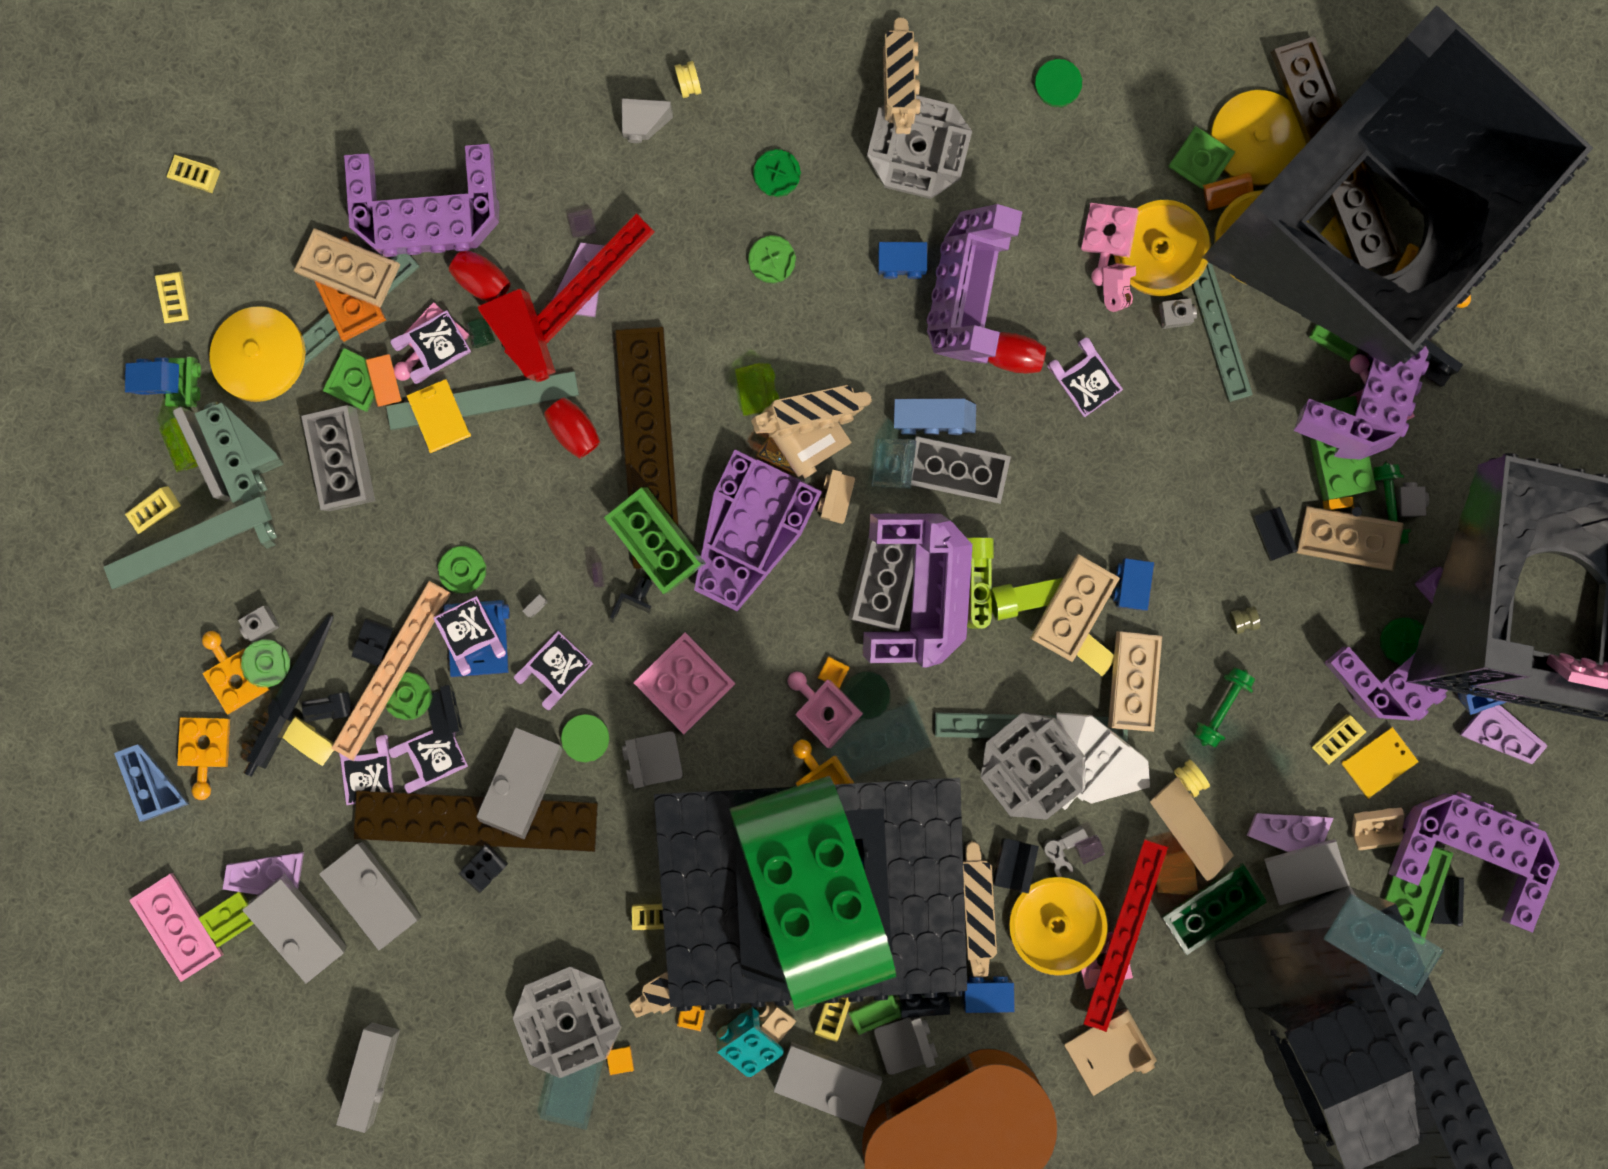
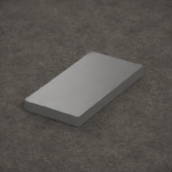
(201, 453)

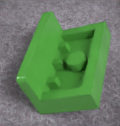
(188, 392)

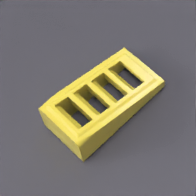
(210, 180)
(177, 276)
(171, 505)
(1344, 745)
(636, 925)
(828, 1034)

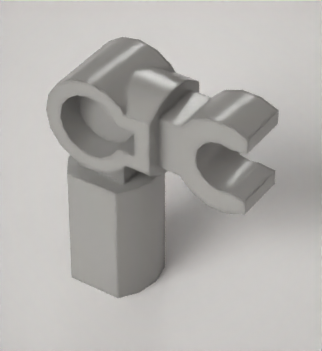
(1054, 848)

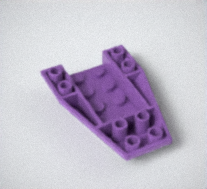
(750, 527)

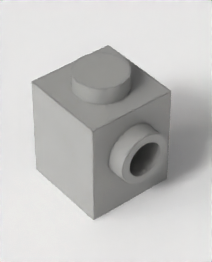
(1177, 313)
(1411, 500)
(258, 624)

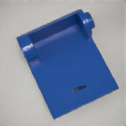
(487, 660)

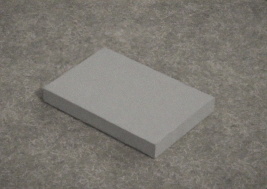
(1307, 872)

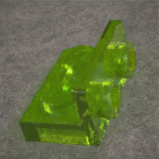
(756, 387)
(177, 446)

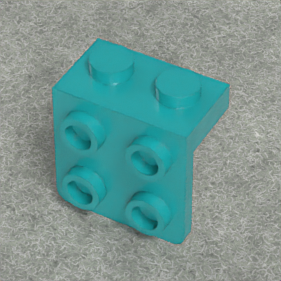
(746, 1044)

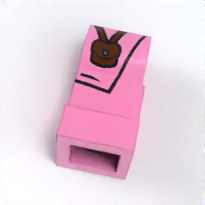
(1117, 286)

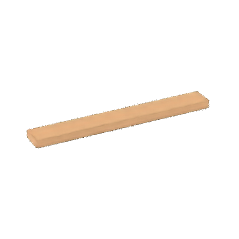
(390, 671)

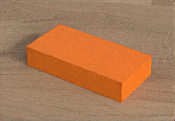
(1227, 190)
(383, 380)

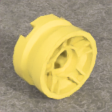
(688, 79)
(1192, 778)

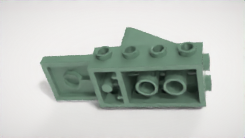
(239, 458)

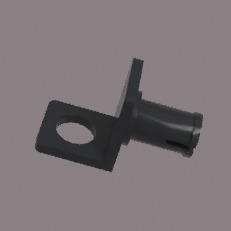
(635, 599)

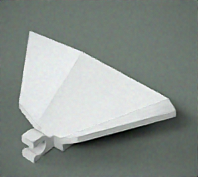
(1110, 762)

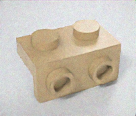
(838, 496)
(1378, 828)
(774, 1021)

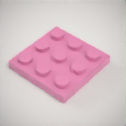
(684, 683)

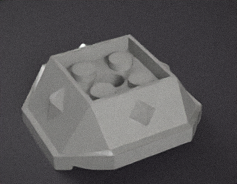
(924, 172)
(1016, 782)
(541, 1018)

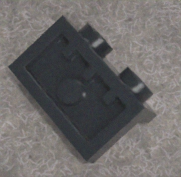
(1440, 365)
(925, 1006)

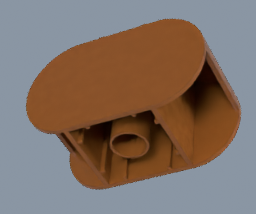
(965, 1116)

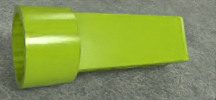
(981, 558)
(1009, 600)

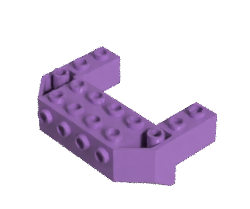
(423, 222)
(966, 282)
(1380, 413)
(938, 593)
(1393, 696)
(1488, 836)

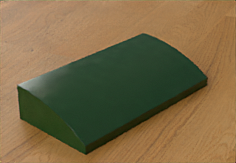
(1214, 909)

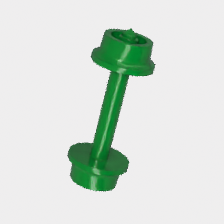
(1387, 474)
(1240, 680)

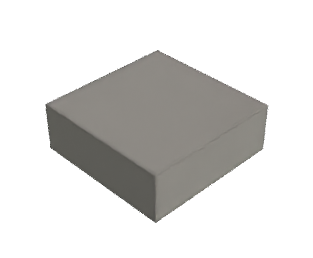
(535, 606)

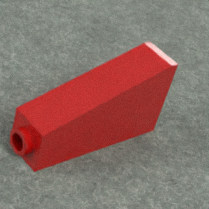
(518, 329)

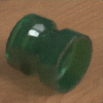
(480, 333)

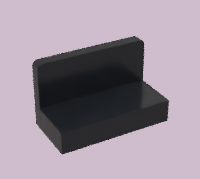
(1275, 533)
(445, 714)
(1015, 865)
(1450, 902)

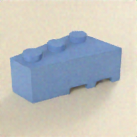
(935, 416)
(148, 784)

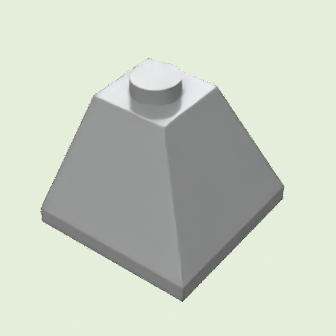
(644, 118)

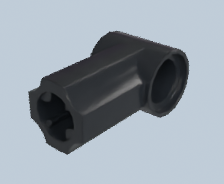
(332, 707)

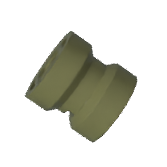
(1245, 620)

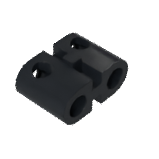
(372, 642)
(483, 868)

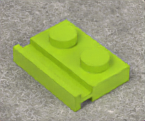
(226, 919)

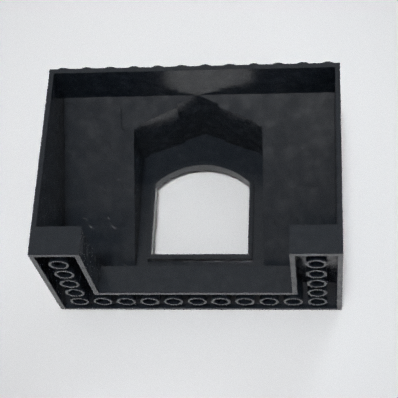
(1456, 144)
(1508, 516)
(715, 916)
(1355, 1054)

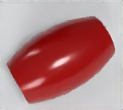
(479, 276)
(1018, 353)
(572, 427)

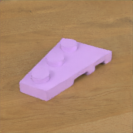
(582, 257)
(1505, 734)
(1289, 831)
(258, 874)

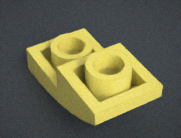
(1096, 655)
(308, 741)

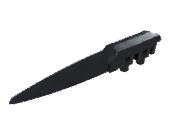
(281, 708)

